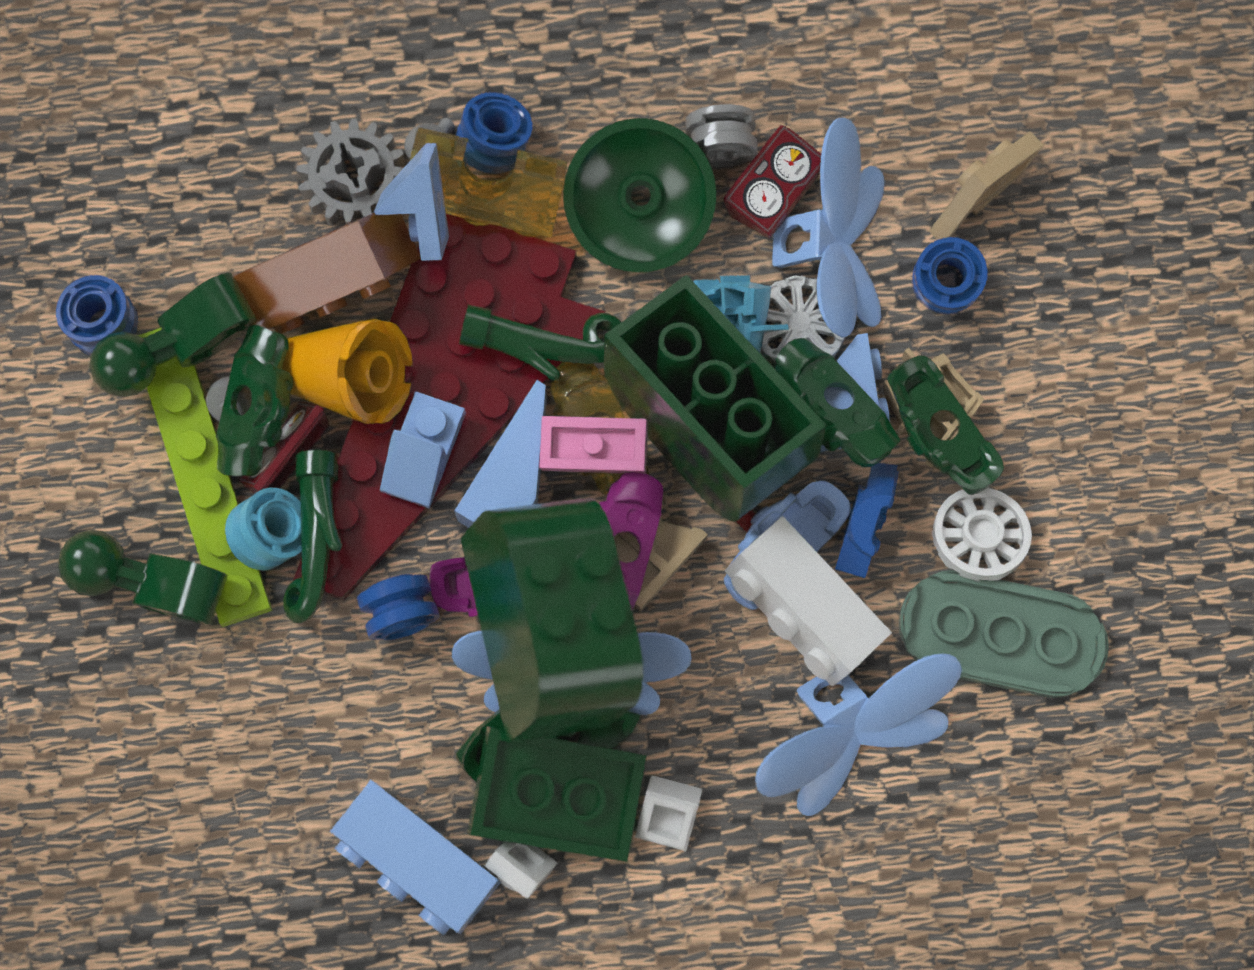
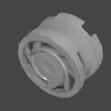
(724, 134)

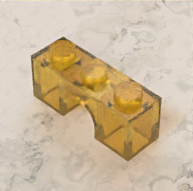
(521, 201)

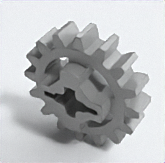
(331, 181)

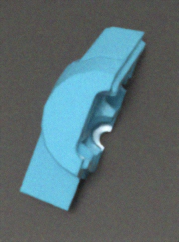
(743, 304)

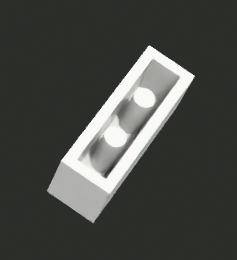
(807, 602)

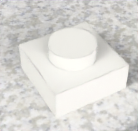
(520, 867)

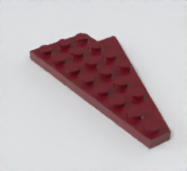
(480, 267)

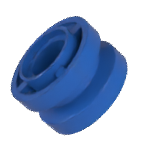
(495, 131)
(956, 253)
(83, 300)
(398, 607)

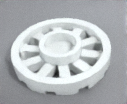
(800, 317)
(981, 534)

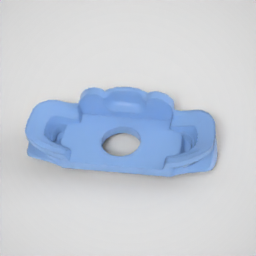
(814, 512)

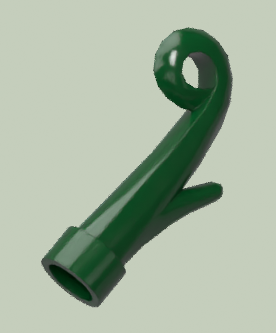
(535, 344)
(316, 474)

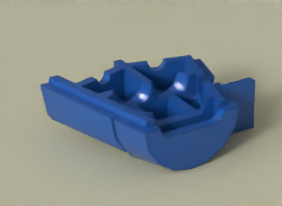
(866, 518)

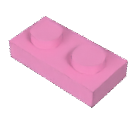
(593, 444)

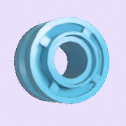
(248, 533)

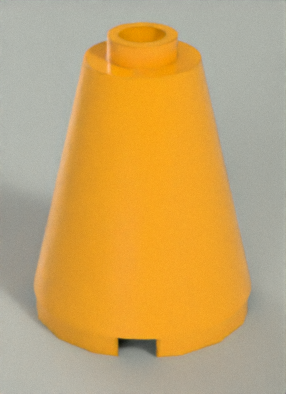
(352, 369)

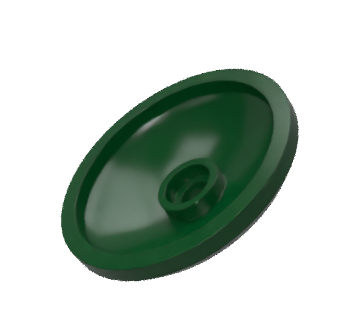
(601, 189)

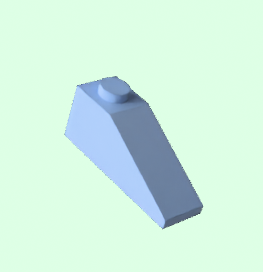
(512, 469)

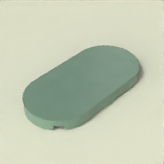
(1006, 633)

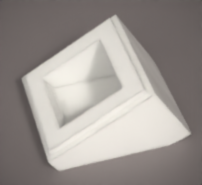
(668, 813)

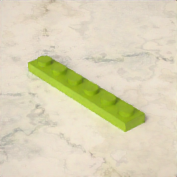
(204, 491)

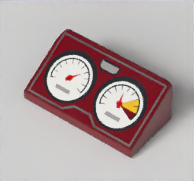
(773, 182)
(299, 434)

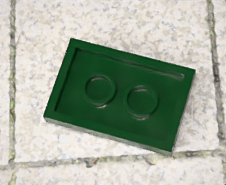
(557, 795)

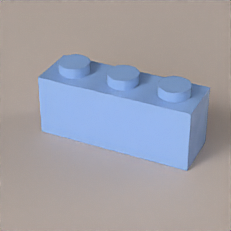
(413, 859)

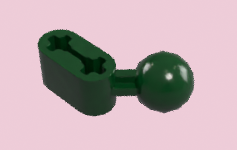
(190, 331)
(170, 586)

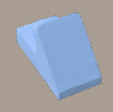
(420, 194)
(421, 449)

